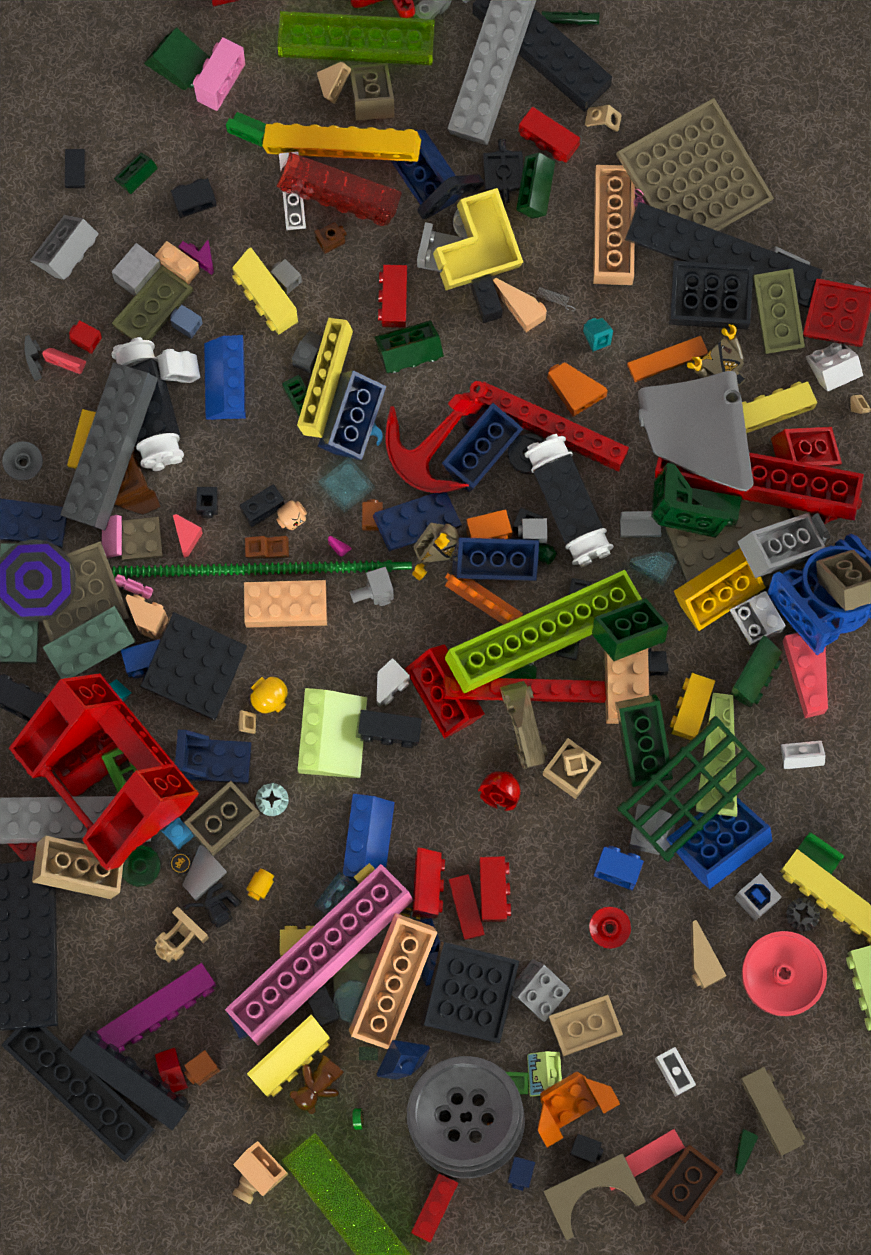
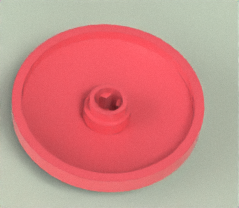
(784, 973)

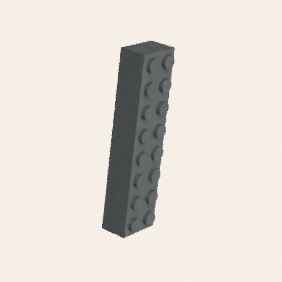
(109, 446)

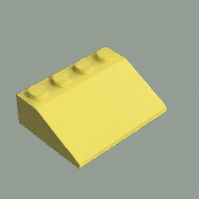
(289, 1057)

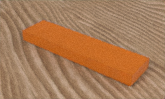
(667, 359)

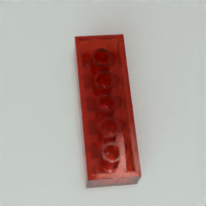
(338, 189)

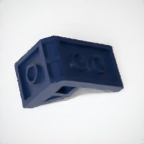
(212, 759)

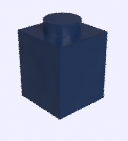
(521, 1173)

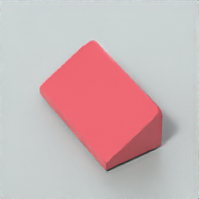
(64, 360)

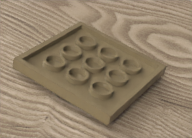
(93, 594)

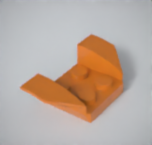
(569, 1101)

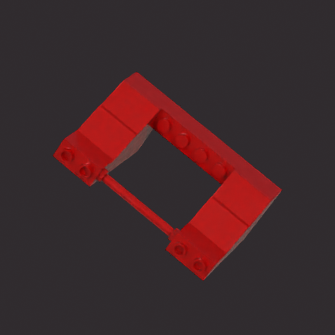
(149, 798)

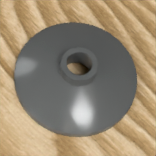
(22, 451)

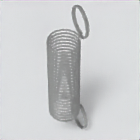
(553, 294)

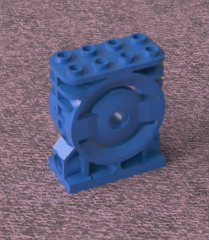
(816, 613)

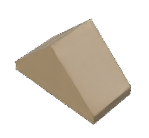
(332, 80)

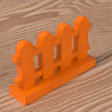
(483, 599)

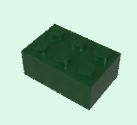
(630, 629)

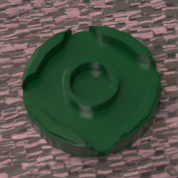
(141, 867)

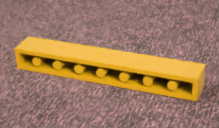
(342, 142)

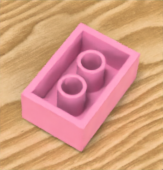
(219, 73)

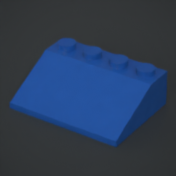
(722, 844)

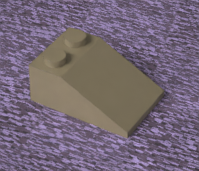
(372, 91)

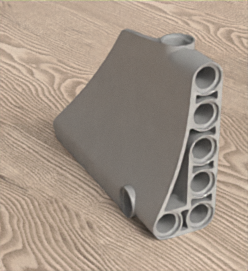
(700, 427)

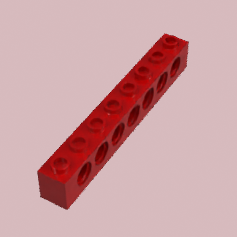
(547, 423)

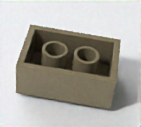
(846, 579)
(222, 818)

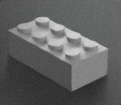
(781, 545)

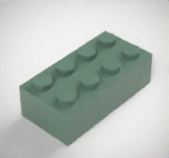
(89, 643)

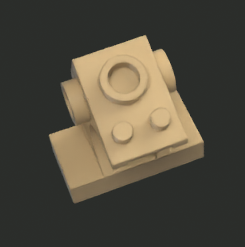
(185, 926)

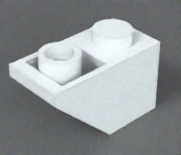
(389, 681)

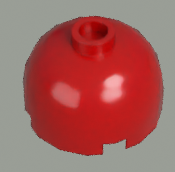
(500, 789)

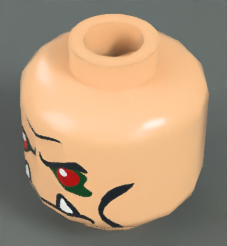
(291, 515)

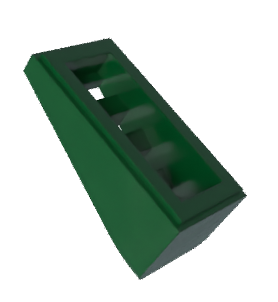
(287, 385)
(745, 1146)

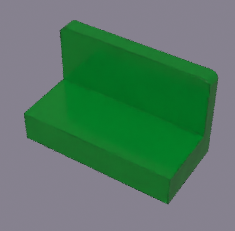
(246, 128)
(820, 852)

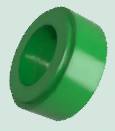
(358, 1118)

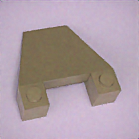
(518, 704)

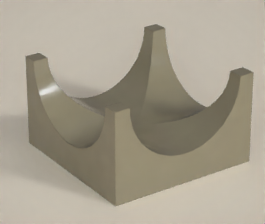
(612, 1173)

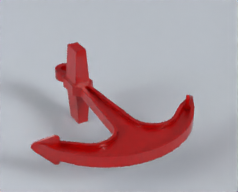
(414, 463)

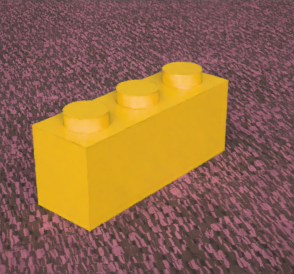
(692, 706)

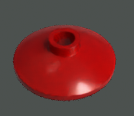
(614, 917)

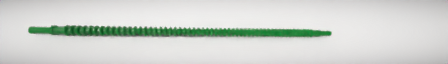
(259, 568)

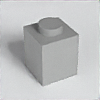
(286, 276)
(533, 529)

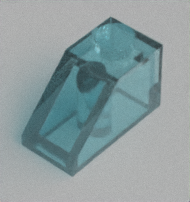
(655, 566)

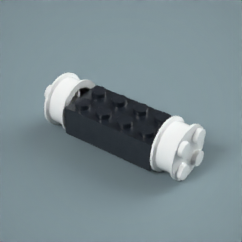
(159, 430)
(568, 500)

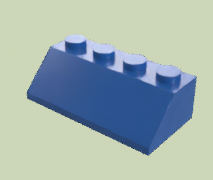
(225, 378)
(367, 834)

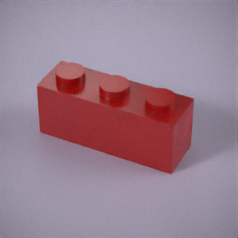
(549, 135)
(393, 296)
(494, 889)
(434, 1208)

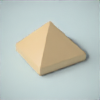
(859, 404)
(247, 722)

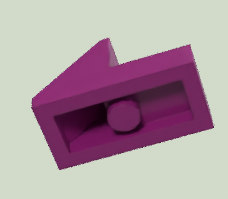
(201, 256)

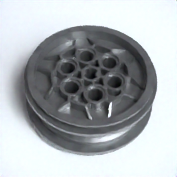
(469, 1079)

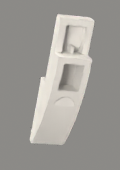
(292, 204)

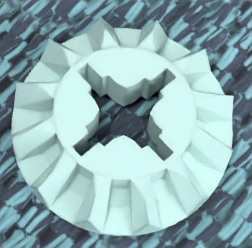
(265, 806)

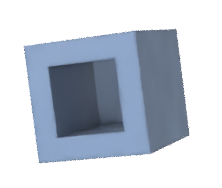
(185, 321)

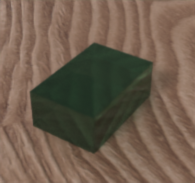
(368, 1053)

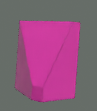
(338, 546)

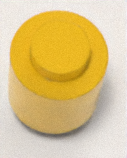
(260, 884)

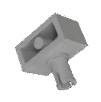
(378, 588)

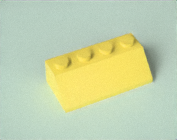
(265, 292)

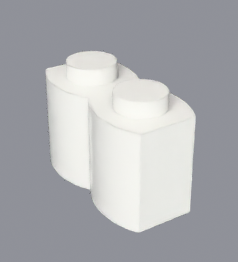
(178, 366)

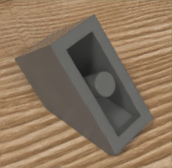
(307, 352)

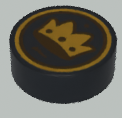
(180, 863)

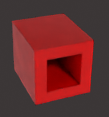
(85, 336)

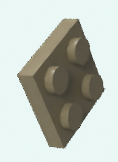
(141, 539)

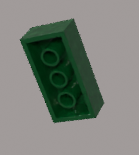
(643, 738)

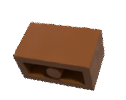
(201, 1068)

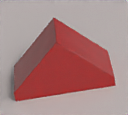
(171, 1070)

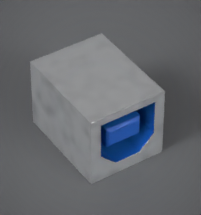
(135, 269)
(757, 897)

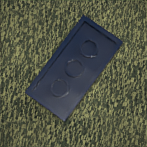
(31, 521)
(408, 521)

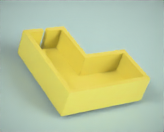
(489, 243)

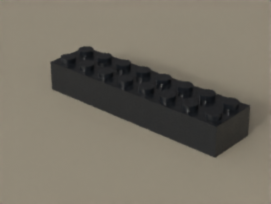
(558, 59)
(80, 1090)

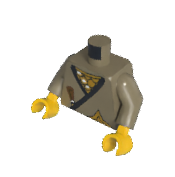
(723, 357)
(434, 545)

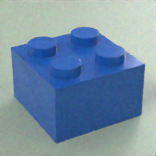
(618, 867)

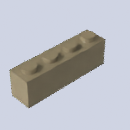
(772, 1112)

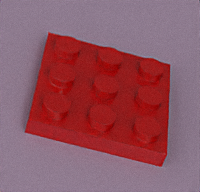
(838, 313)

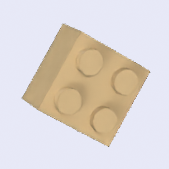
(573, 783)

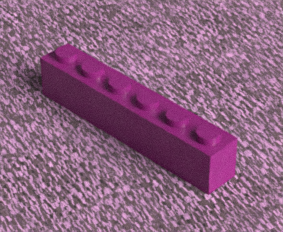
(158, 1007)

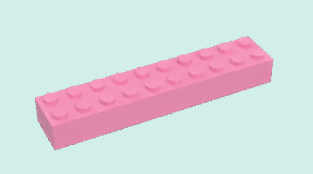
(319, 954)

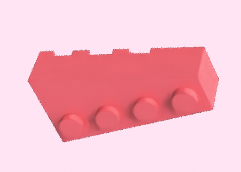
(808, 675)

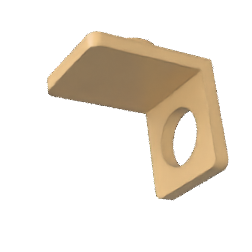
(602, 115)

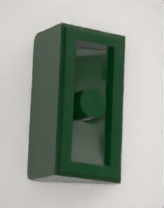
(136, 173)

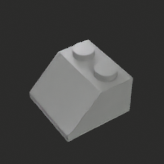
(638, 842)

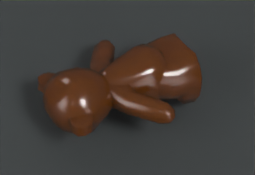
(316, 1085)

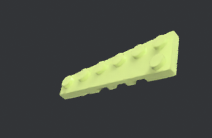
(723, 708)

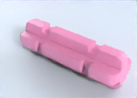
(133, 586)

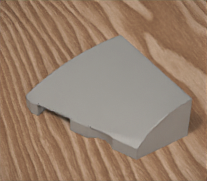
(203, 873)

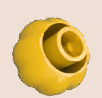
(269, 695)

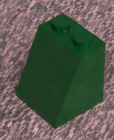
(177, 59)

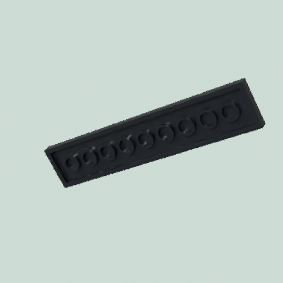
(698, 243)

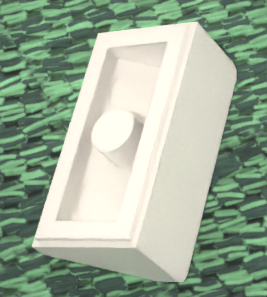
(803, 754)

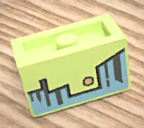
(543, 1071)

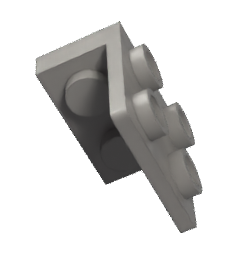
(429, 243)
(539, 989)

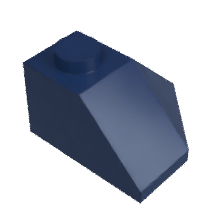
(402, 1059)

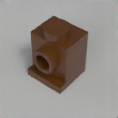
(328, 242)

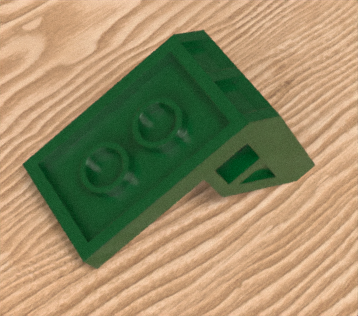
(683, 515)

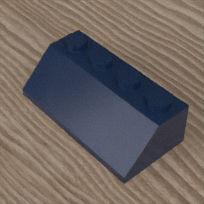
(427, 173)
(352, 415)
(481, 447)
(495, 558)

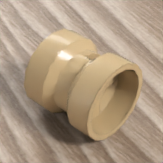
(245, 1190)

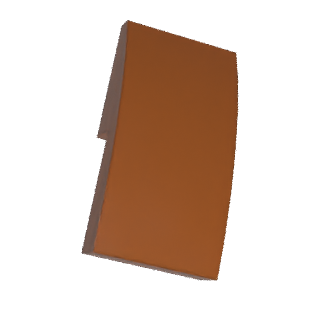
(263, 547)

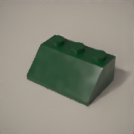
(409, 346)
(757, 673)

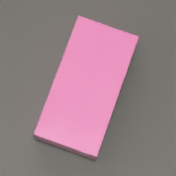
(113, 537)

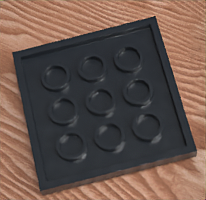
(193, 666)
(470, 992)

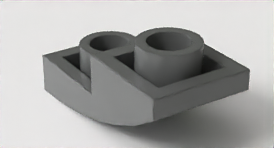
(32, 355)

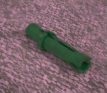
(580, 18)

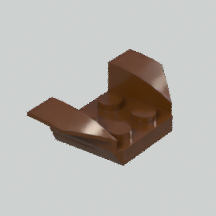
(134, 491)

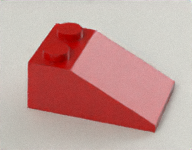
(808, 446)

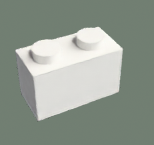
(675, 1071)

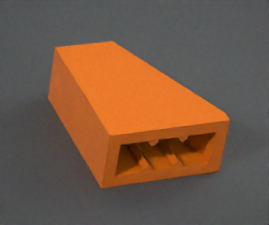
(575, 388)

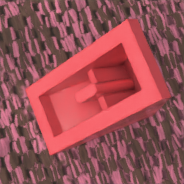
(187, 533)

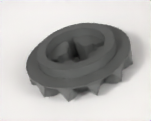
(794, 917)

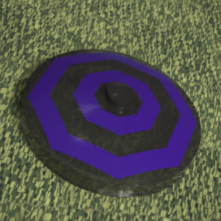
(36, 580)

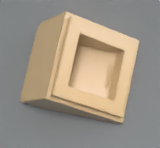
(574, 761)

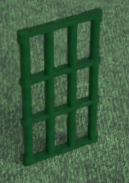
(670, 794)

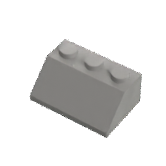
(65, 246)

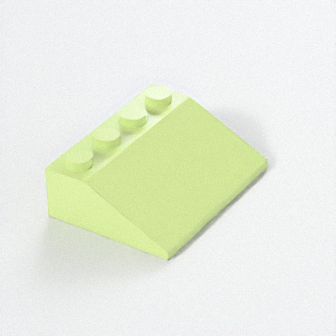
(329, 734)

